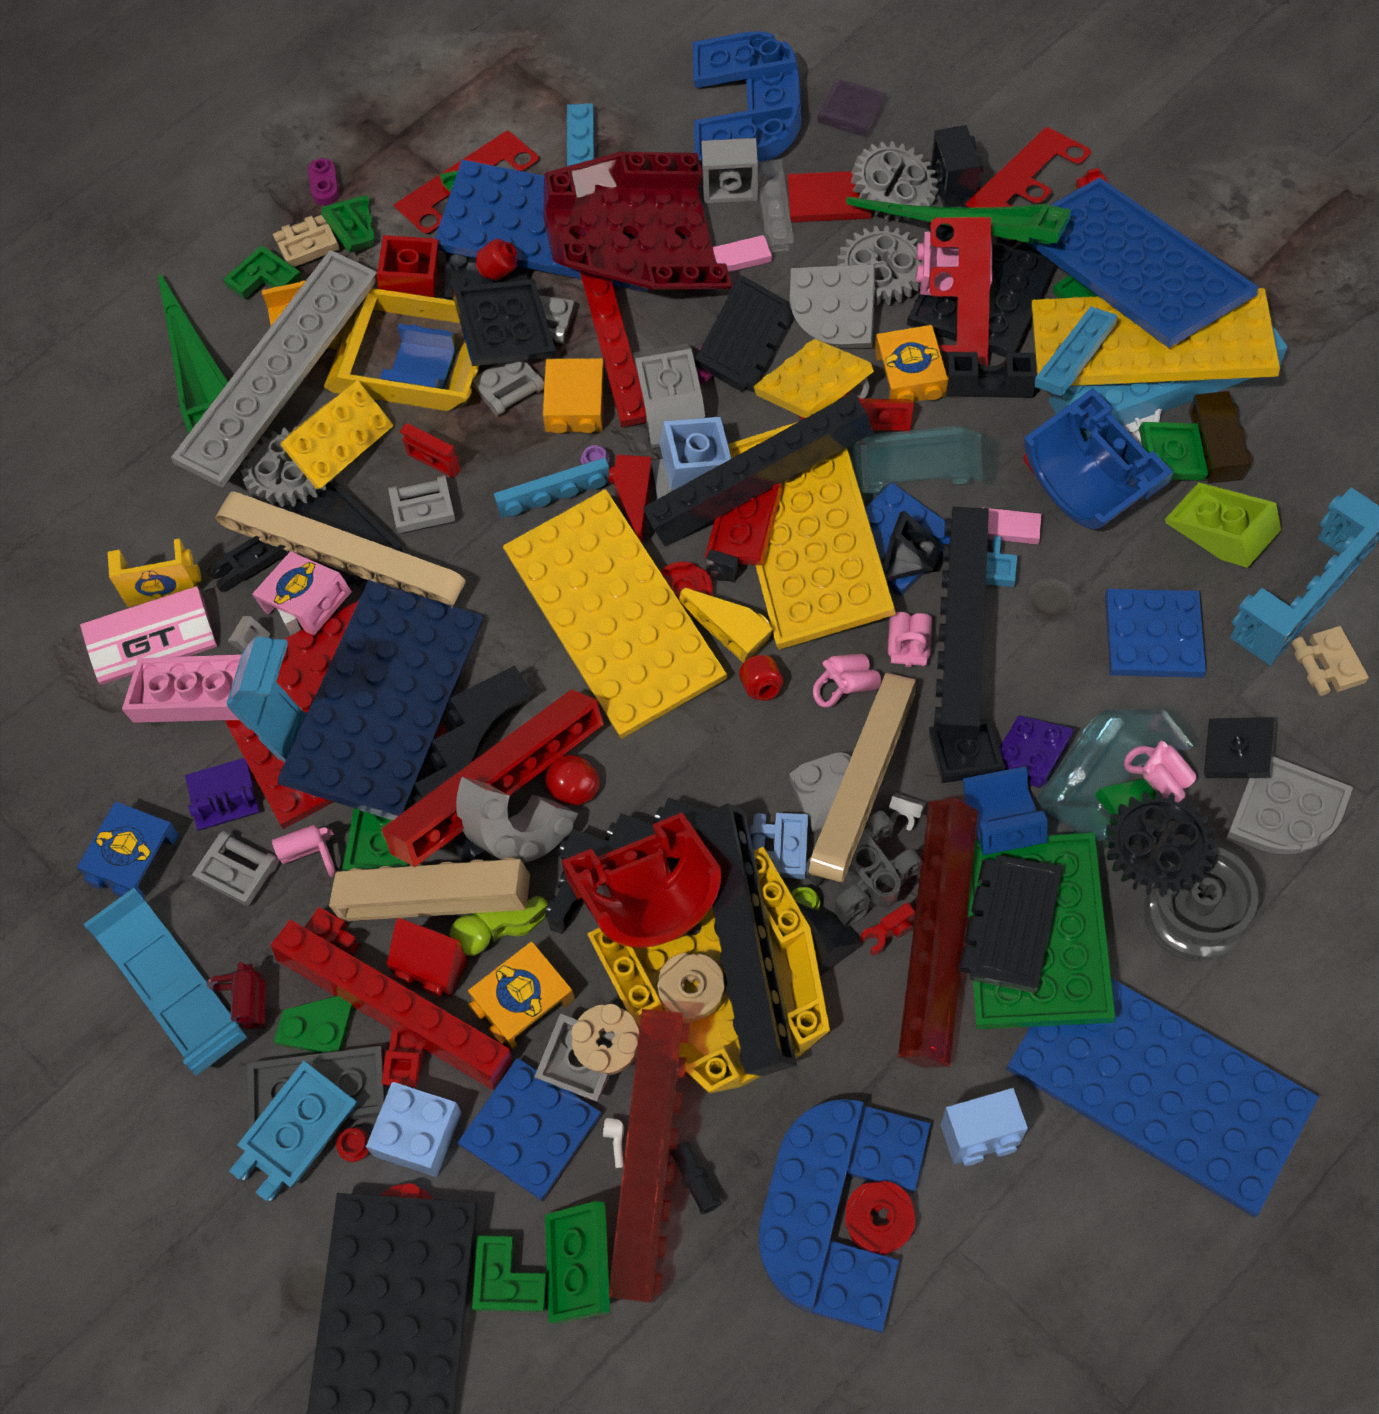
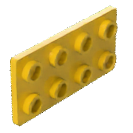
(336, 434)

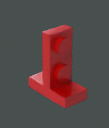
(888, 413)

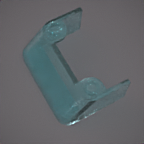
(918, 455)
(1099, 762)

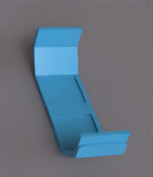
(261, 701)
(166, 981)

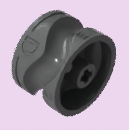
(1209, 917)

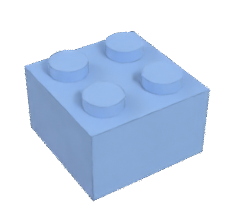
(692, 448)
(983, 1127)
(414, 1129)

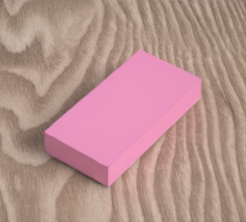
(743, 253)
(1014, 526)

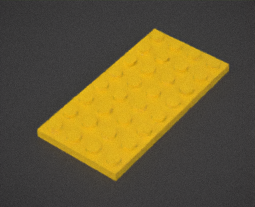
(1228, 348)
(821, 554)
(614, 613)

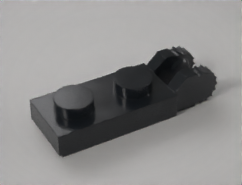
(245, 561)

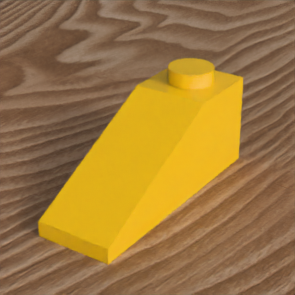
(732, 624)

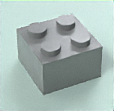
(730, 170)

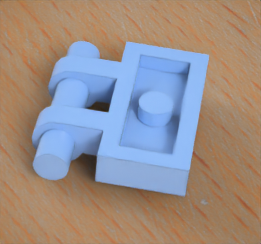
(789, 842)

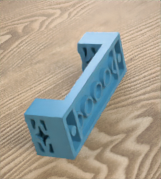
(1268, 624)

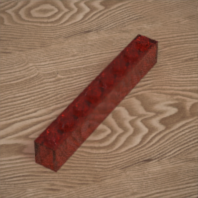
(938, 934)
(647, 1156)

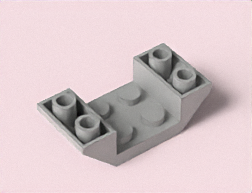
(668, 387)

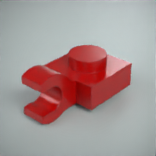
(894, 924)
(332, 930)

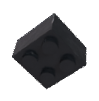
(956, 165)

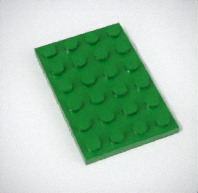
(1076, 966)

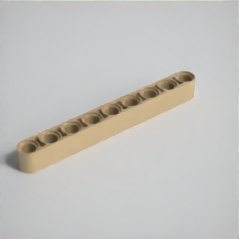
(339, 549)
(862, 778)

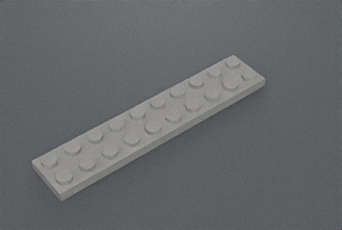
(274, 369)

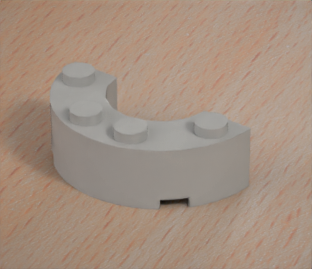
(523, 836)

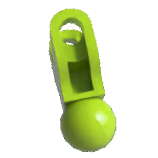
(477, 929)

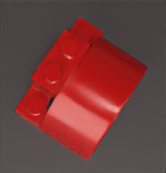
(641, 896)

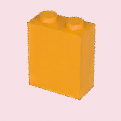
(574, 395)

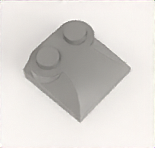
(817, 786)
(563, 1069)

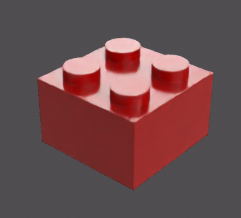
(408, 265)

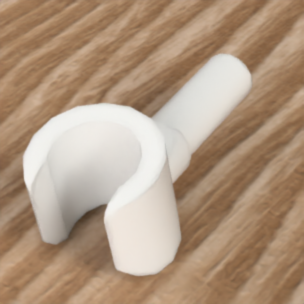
(615, 1129)

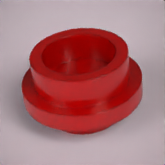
(352, 1144)

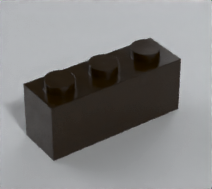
(1220, 436)

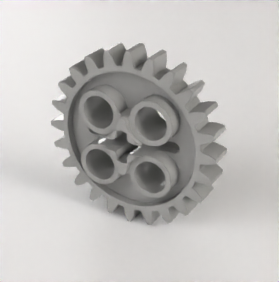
(877, 169)
(892, 257)
(274, 475)

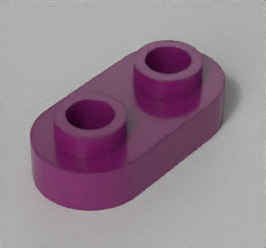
(323, 181)

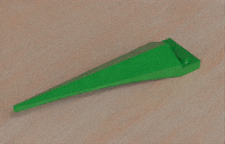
(1015, 223)
(196, 372)

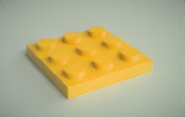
(813, 378)

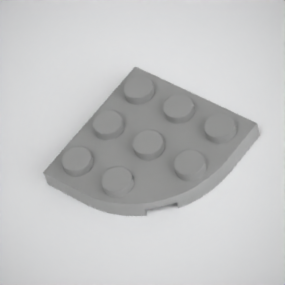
(835, 304)
(1289, 810)

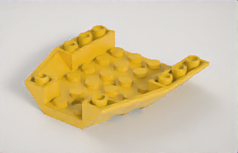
(713, 1041)

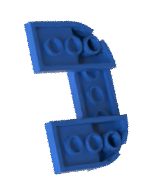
(772, 90)
(804, 1200)

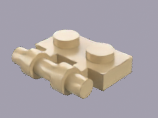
(305, 240)
(1337, 657)

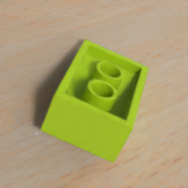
(1226, 523)

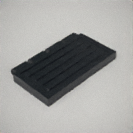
(745, 335)
(343, 512)
(1014, 923)

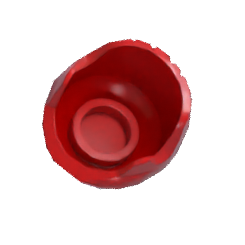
(572, 780)

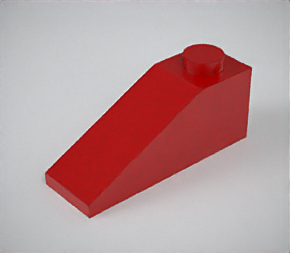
(632, 489)

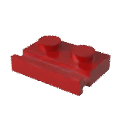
(430, 450)

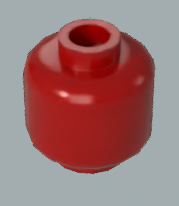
(496, 259)
(761, 677)

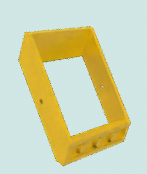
(391, 391)

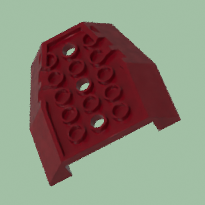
(636, 195)

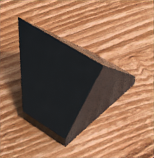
(910, 549)
(830, 938)

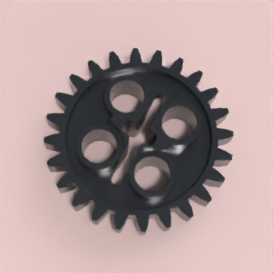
(1189, 858)

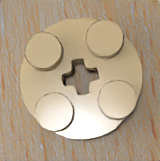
(691, 968)
(587, 1033)

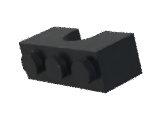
(1009, 379)

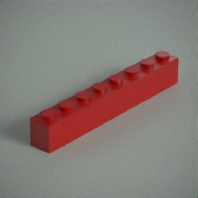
(504, 766)
(392, 1005)

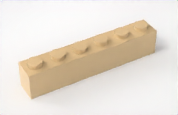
(430, 890)

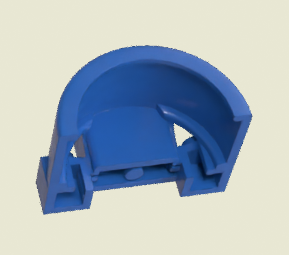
(1096, 476)

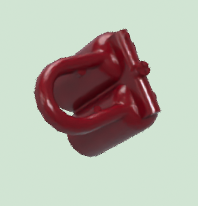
(247, 995)

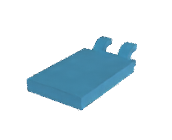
(293, 1130)

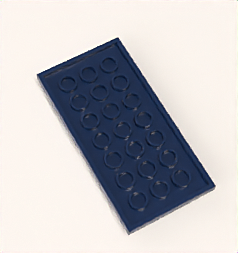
(381, 701)

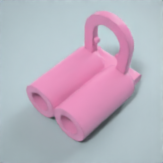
(910, 638)
(850, 674)
(1164, 770)
(303, 843)

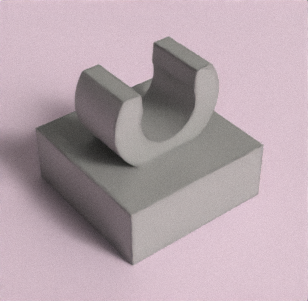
(246, 632)
(906, 806)

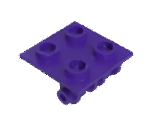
(1035, 746)
(221, 794)

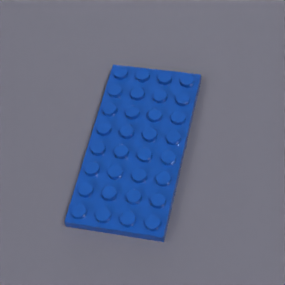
(504, 205)
(1143, 264)
(1173, 1095)

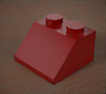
(425, 958)

